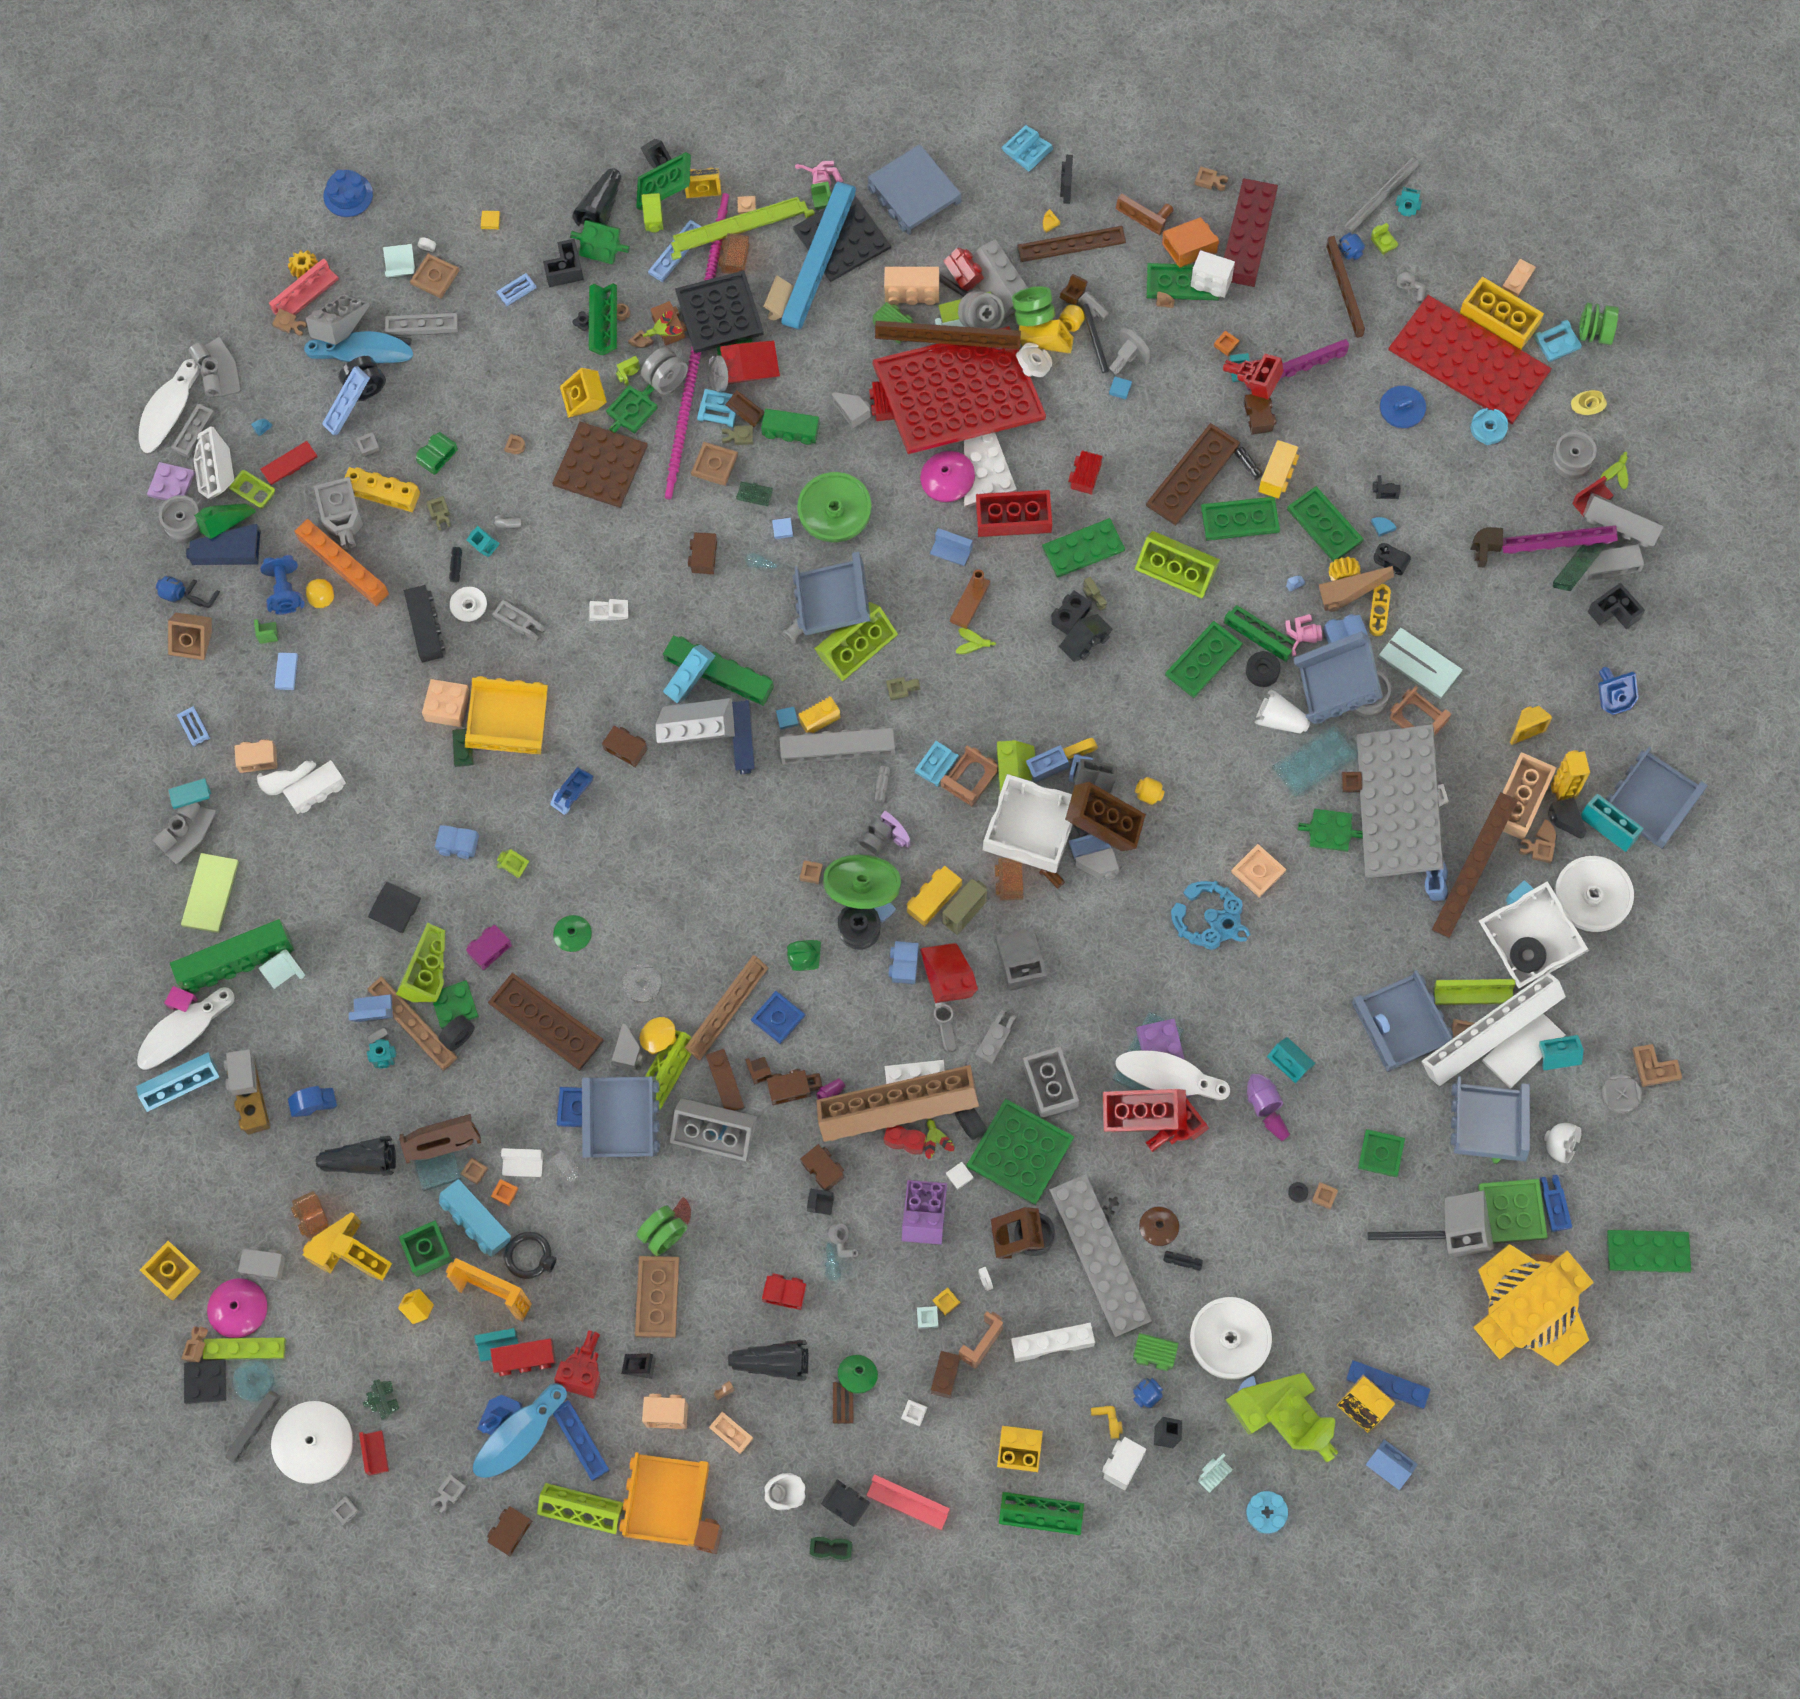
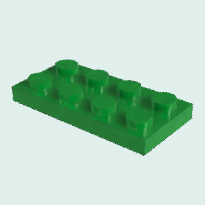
(665, 179)
(1174, 282)
(1240, 518)
(1325, 524)
(1083, 547)
(1203, 659)
(1648, 1251)

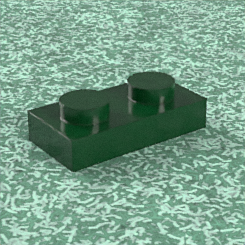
(462, 755)

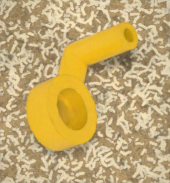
(1114, 1426)

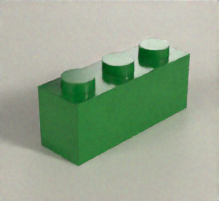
(790, 426)

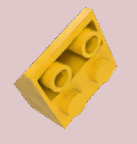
(1019, 1449)

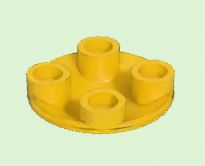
(657, 1035)

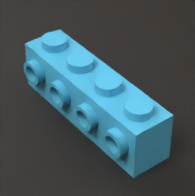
(177, 1081)
(474, 1218)

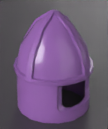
(1263, 1095)

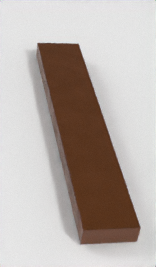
(1071, 243)
(1345, 287)

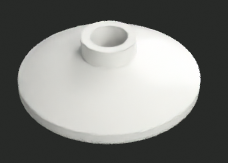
(466, 596)

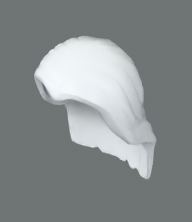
(277, 781)

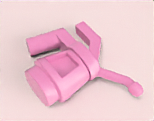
(821, 172)
(1308, 633)

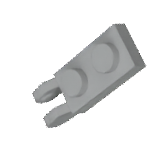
(517, 619)
(995, 1038)

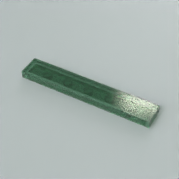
(1578, 566)

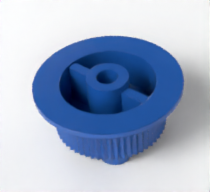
(347, 193)

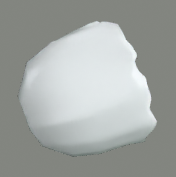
(785, 1491)

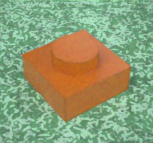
(1226, 343)
(504, 1192)

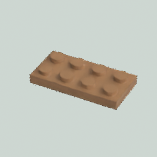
(657, 1297)

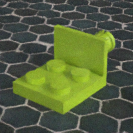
(1302, 1425)

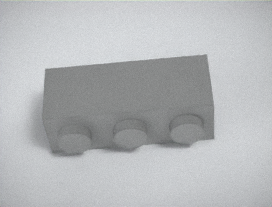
(1616, 562)

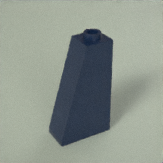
(228, 548)
(743, 737)

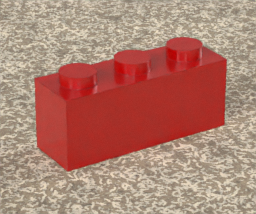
(523, 1357)

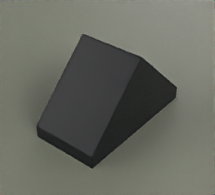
(639, 1365)

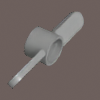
(945, 1026)

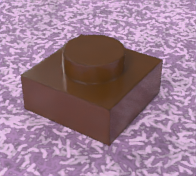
(1351, 781)

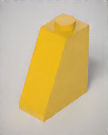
(1049, 336)

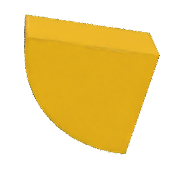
(1050, 221)

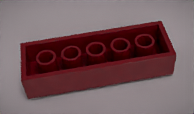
(1250, 229)

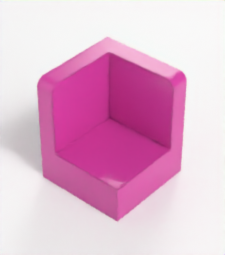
(179, 999)

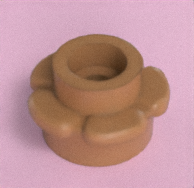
(622, 308)

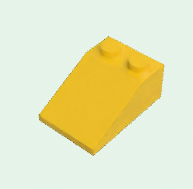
(318, 1251)

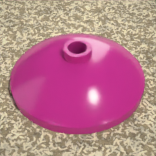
(951, 484)
(245, 1317)

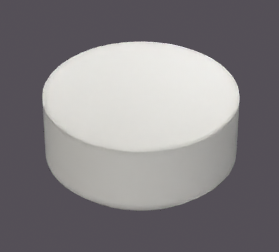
(427, 244)

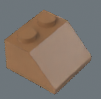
(189, 635)

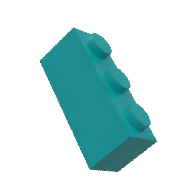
(1611, 822)

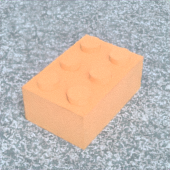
(911, 285)

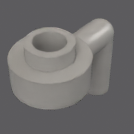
(1407, 281)
(838, 1235)

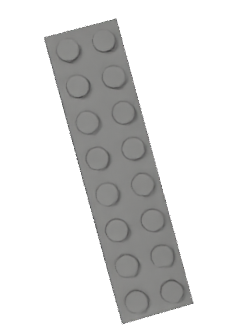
(1100, 1256)

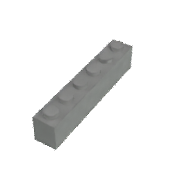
(837, 745)

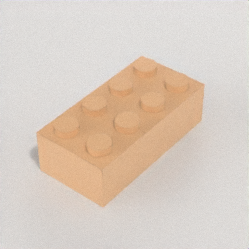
(1527, 785)

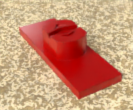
(288, 463)

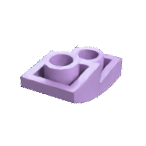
(899, 834)

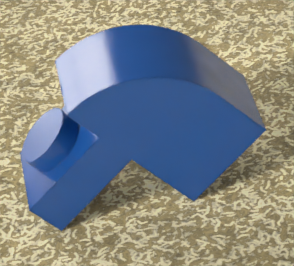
(311, 1099)

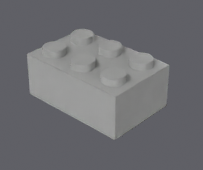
(1050, 1082)

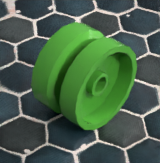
(1033, 306)
(661, 1230)

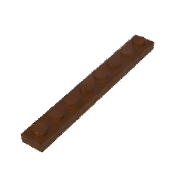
(947, 334)
(1474, 865)

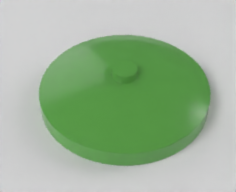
(834, 507)
(862, 881)

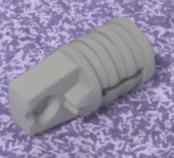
(1096, 307)

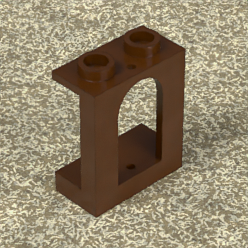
(1030, 1228)

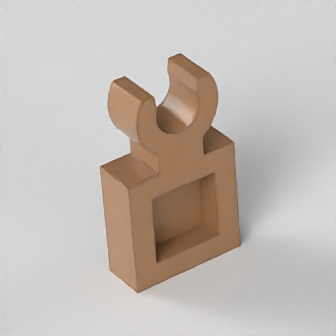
(1208, 178)
(286, 321)
(1540, 851)
(194, 1347)

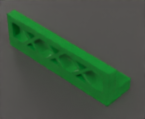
(599, 320)
(1259, 636)
(1040, 1516)

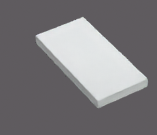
(1521, 1050)

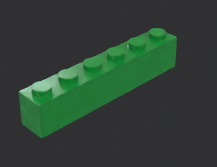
(723, 672)

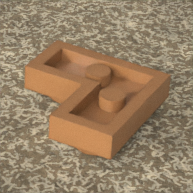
(1653, 1072)

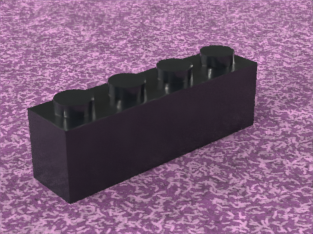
(423, 623)

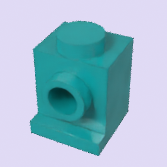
(482, 541)

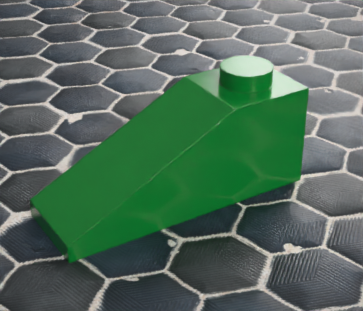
(217, 519)

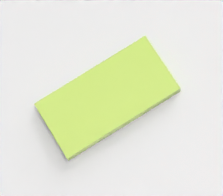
(210, 893)

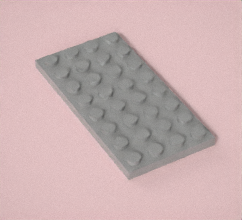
(1400, 801)

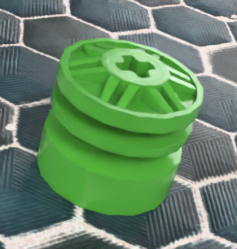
(1598, 323)

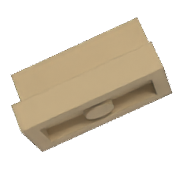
(778, 298)

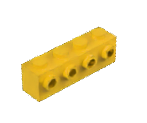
(383, 489)
(1570, 775)

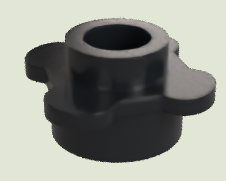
(578, 321)

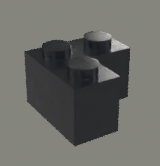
(566, 268)
(1616, 603)
(1084, 636)

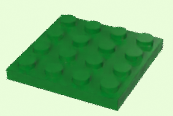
(1020, 1152)

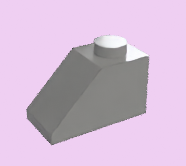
(852, 408)
(1099, 864)
(627, 1051)

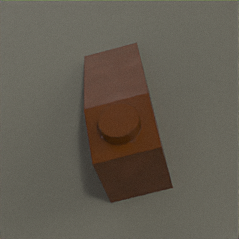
(725, 1080)

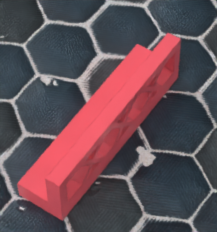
(304, 292)
(908, 1502)

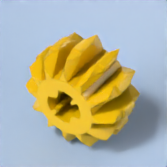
(296, 263)
(1344, 568)

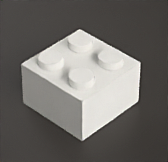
(1212, 274)
(1124, 1463)

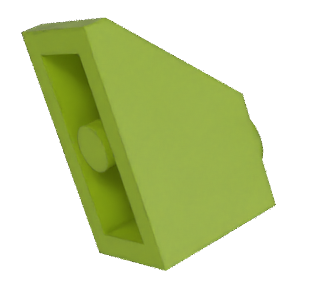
(652, 212)

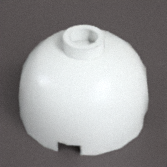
(1562, 1140)

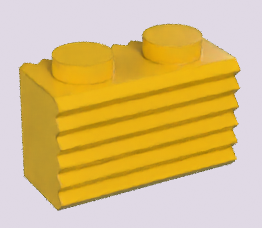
(819, 715)

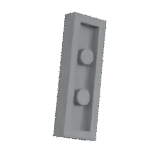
(188, 436)

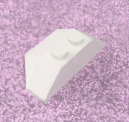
(212, 464)

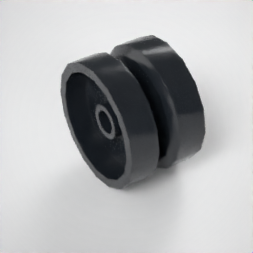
(368, 366)
(859, 927)

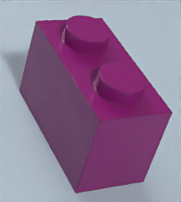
(488, 947)

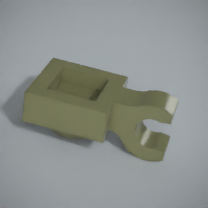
(899, 688)

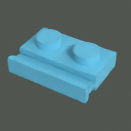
(936, 763)

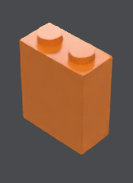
(1188, 239)

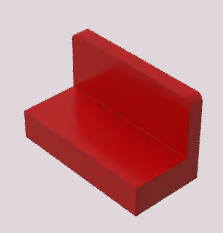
(1598, 487)
(374, 1452)

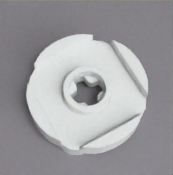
(1027, 359)

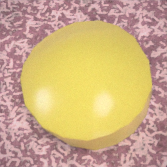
(1580, 402)

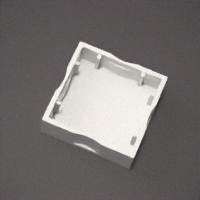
(1029, 824)
(1540, 917)

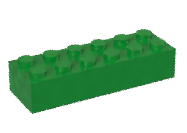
(231, 957)

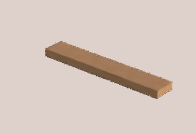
(726, 1007)
(414, 1025)

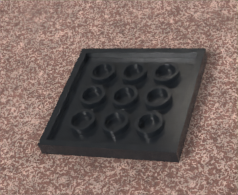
(856, 244)
(719, 311)

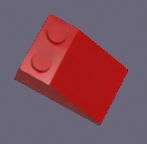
(750, 361)
(948, 973)

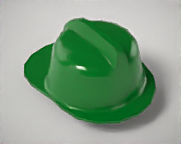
(804, 955)

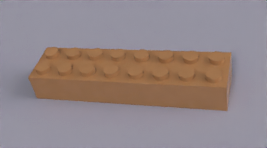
(897, 1103)

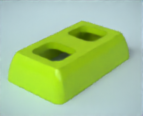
(257, 484)

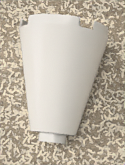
(1281, 714)

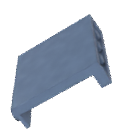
(913, 188)
(832, 596)
(1339, 677)
(1655, 797)
(1413, 1021)
(620, 1117)
(1491, 1121)

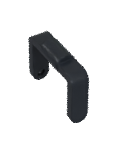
(197, 601)

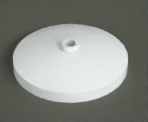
(1602, 879)
(1233, 1319)
(327, 1452)

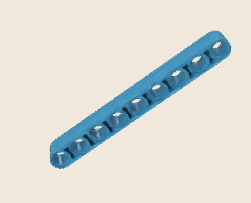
(818, 255)

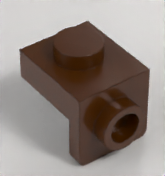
(1074, 289)

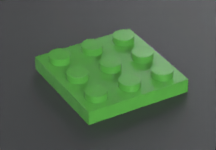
(1515, 1210)

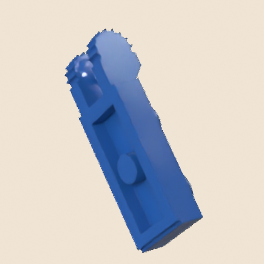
(574, 786)
(1555, 1205)

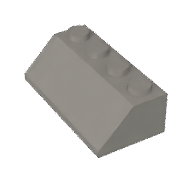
(998, 274)
(1627, 521)
(695, 722)
(695, 1119)

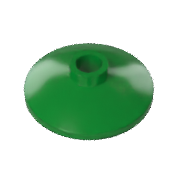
(575, 941)
(854, 1381)

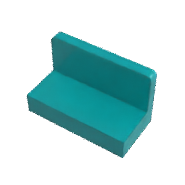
(189, 793)
(1561, 1052)
(1290, 1059)
(493, 1340)

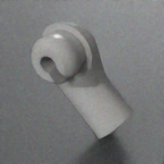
(500, 522)

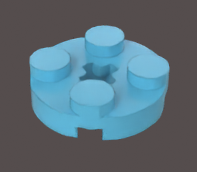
(1485, 435)
(1259, 1520)

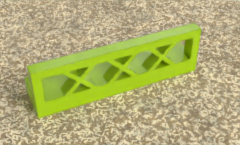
(1473, 991)
(671, 1067)
(580, 1503)

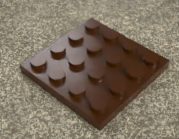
(600, 464)

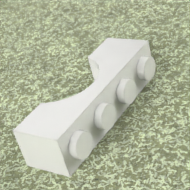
(1051, 1341)

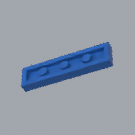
(1390, 1384)
(580, 1440)

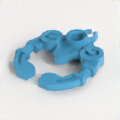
(1216, 919)

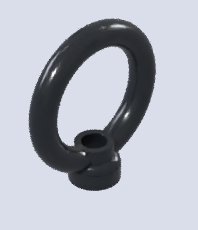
(546, 1262)

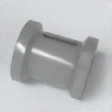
(793, 632)

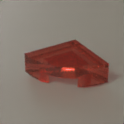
(683, 1210)

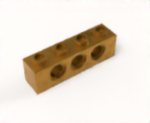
(259, 1120)

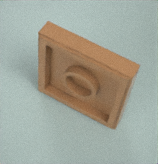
(434, 276)
(714, 463)

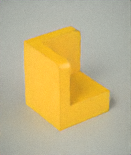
(416, 1306)

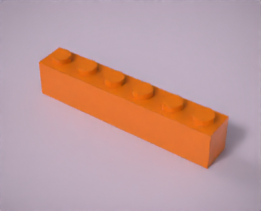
(341, 562)

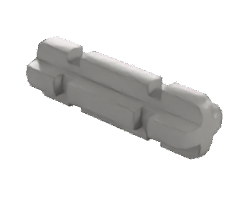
(882, 783)

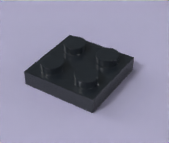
(1066, 179)
(204, 1381)

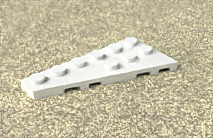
(990, 468)

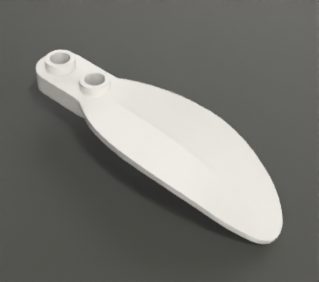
(166, 407)
(181, 1029)
(1167, 1071)

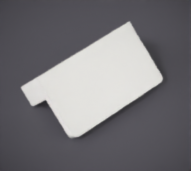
(522, 1162)

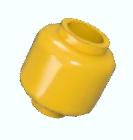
(1072, 317)
(1149, 790)

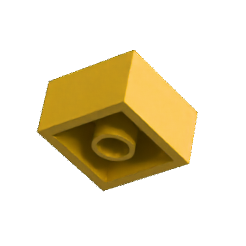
(170, 1270)

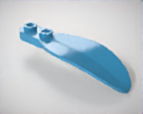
(378, 345)
(517, 1434)

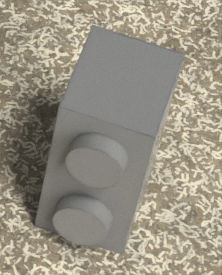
(240, 1072)
(261, 1264)

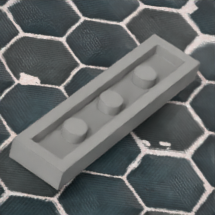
(421, 324)

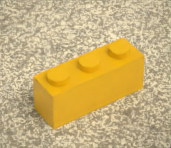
(1279, 469)
(933, 895)
(360, 1256)

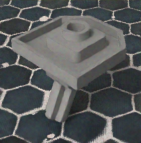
(1132, 347)

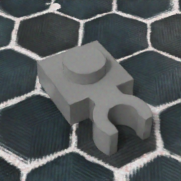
(450, 1491)

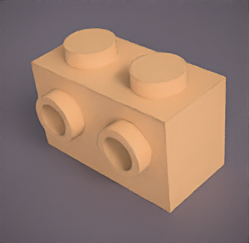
(256, 756)

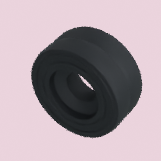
(1263, 679)
(1520, 946)
(456, 1033)
(971, 1123)

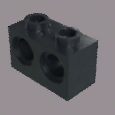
(1070, 612)

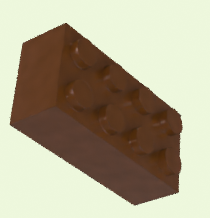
(1105, 816)

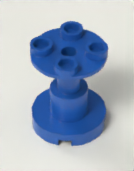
(284, 598)

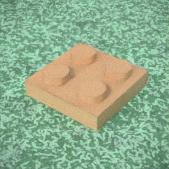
(1258, 870)

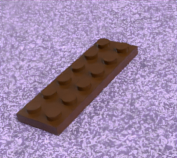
(1193, 474)
(545, 1021)

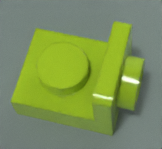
(1383, 239)
(627, 367)
(512, 862)

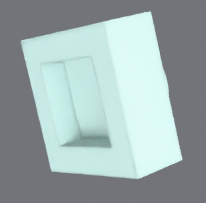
(927, 1317)

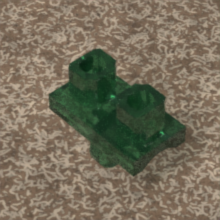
(754, 493)
(379, 1391)

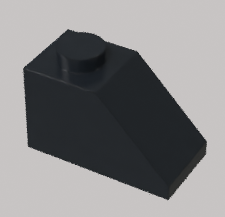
(655, 153)
(1567, 817)

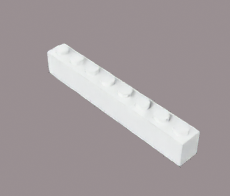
(1493, 1028)

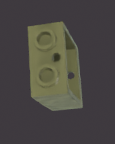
(965, 906)

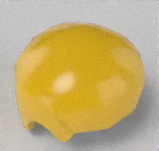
(319, 593)

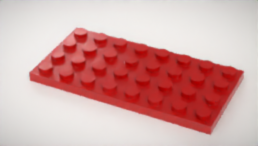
(1469, 358)

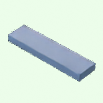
(665, 264)
(345, 400)

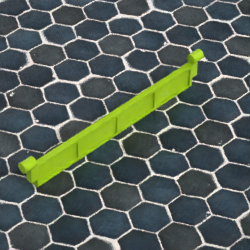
(738, 224)

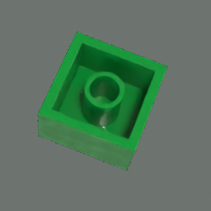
(426, 1248)

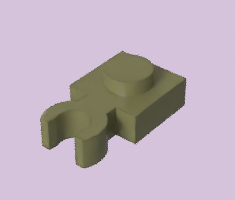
(742, 435)
(439, 510)
(1091, 590)

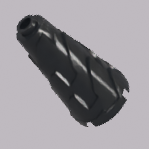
(600, 199)
(365, 1157)
(775, 1360)

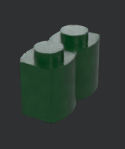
(825, 1549)

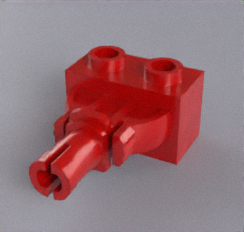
(1258, 375)
(1195, 1127)
(580, 1370)

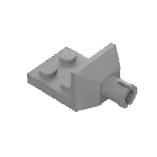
(339, 510)

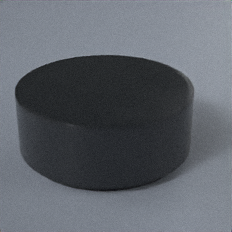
(1298, 1192)

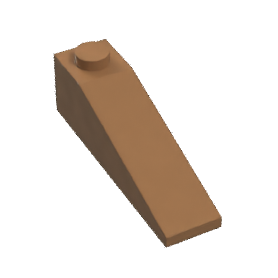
(1346, 590)

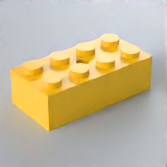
(1501, 313)

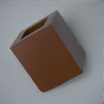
(758, 1070)

